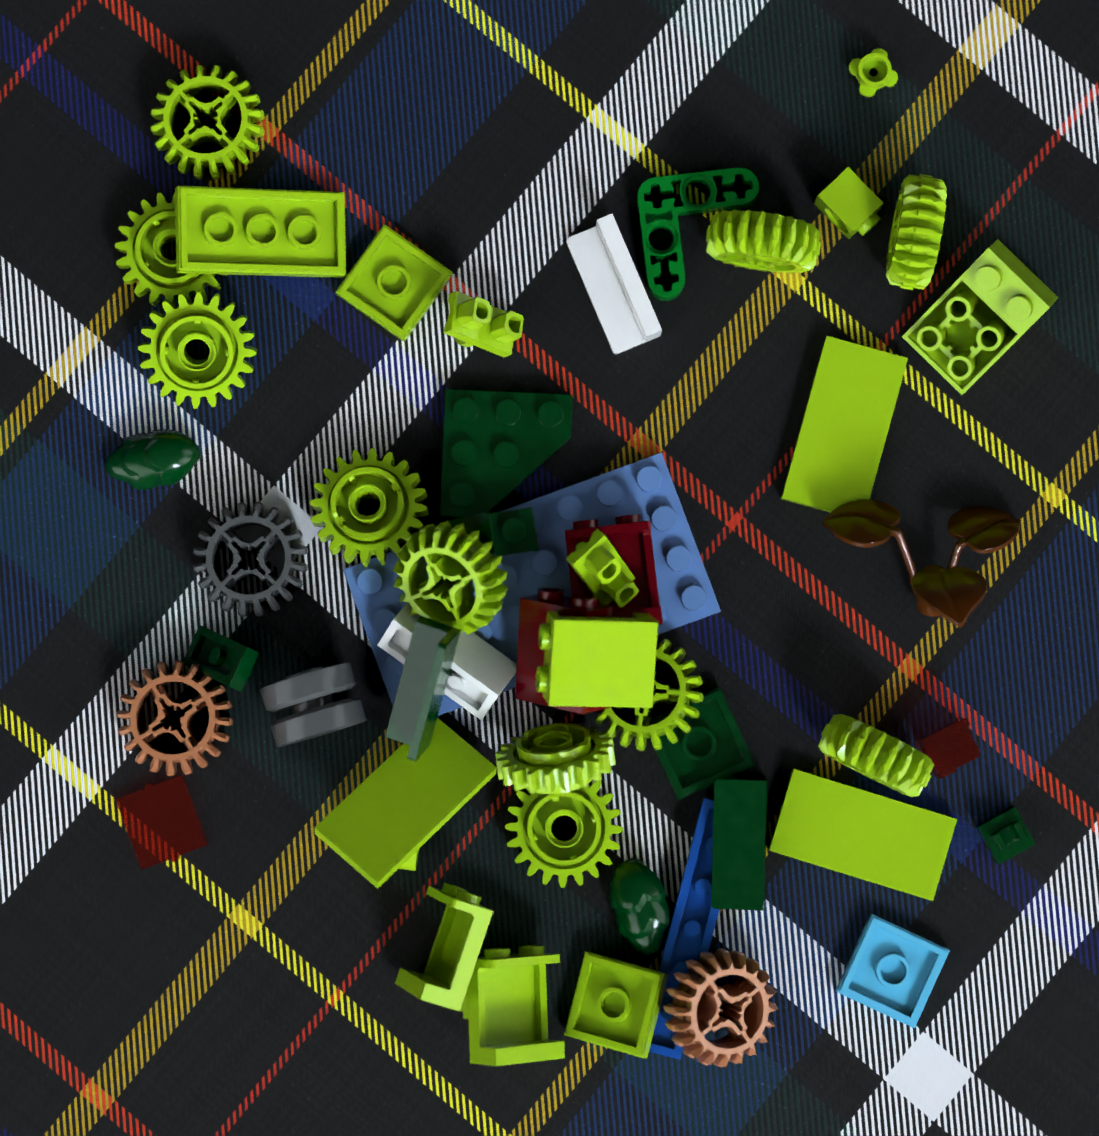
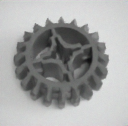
(264, 545)

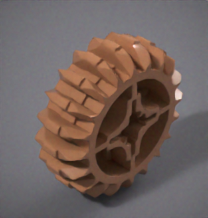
(186, 735)
(698, 1004)

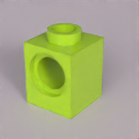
(849, 204)

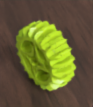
(220, 107)
(916, 232)
(763, 241)
(454, 556)
(664, 696)
(876, 755)

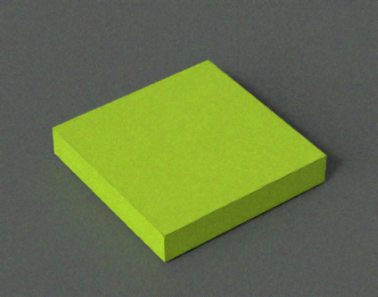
(394, 283)
(616, 1004)

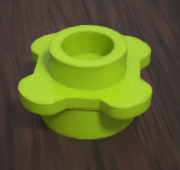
(875, 60)

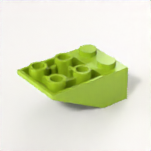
(980, 317)

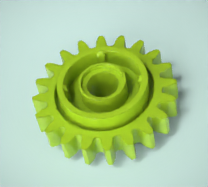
(146, 256)
(201, 322)
(362, 482)
(555, 758)
(570, 855)

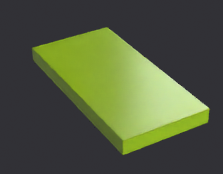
(260, 232)
(844, 425)
(404, 804)
(862, 834)

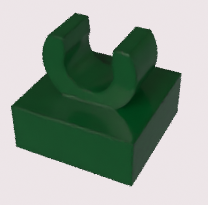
(1005, 835)

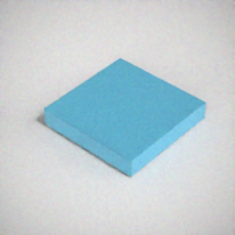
(892, 970)

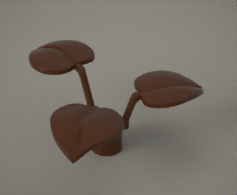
(938, 591)

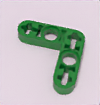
(667, 218)

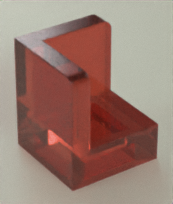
(949, 747)

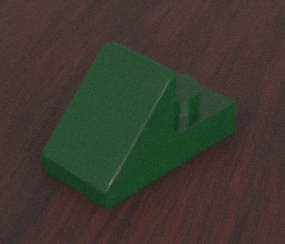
(508, 530)
(221, 658)

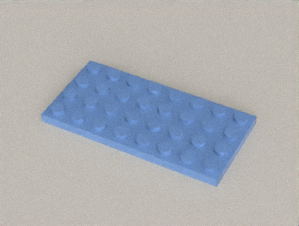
(629, 490)

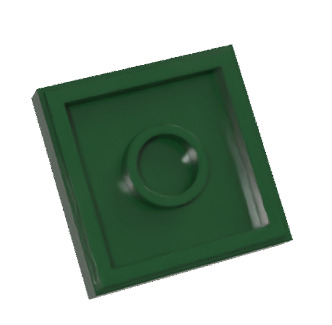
(708, 751)

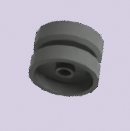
(313, 704)

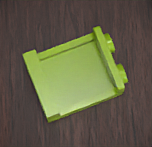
(598, 661)
(453, 950)
(511, 1008)

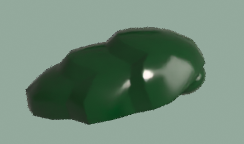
(153, 459)
(639, 906)

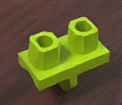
(480, 324)
(603, 570)

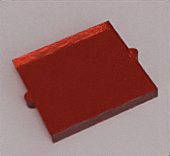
(162, 822)

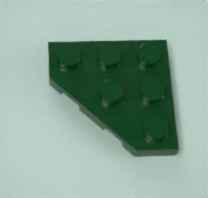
(496, 444)

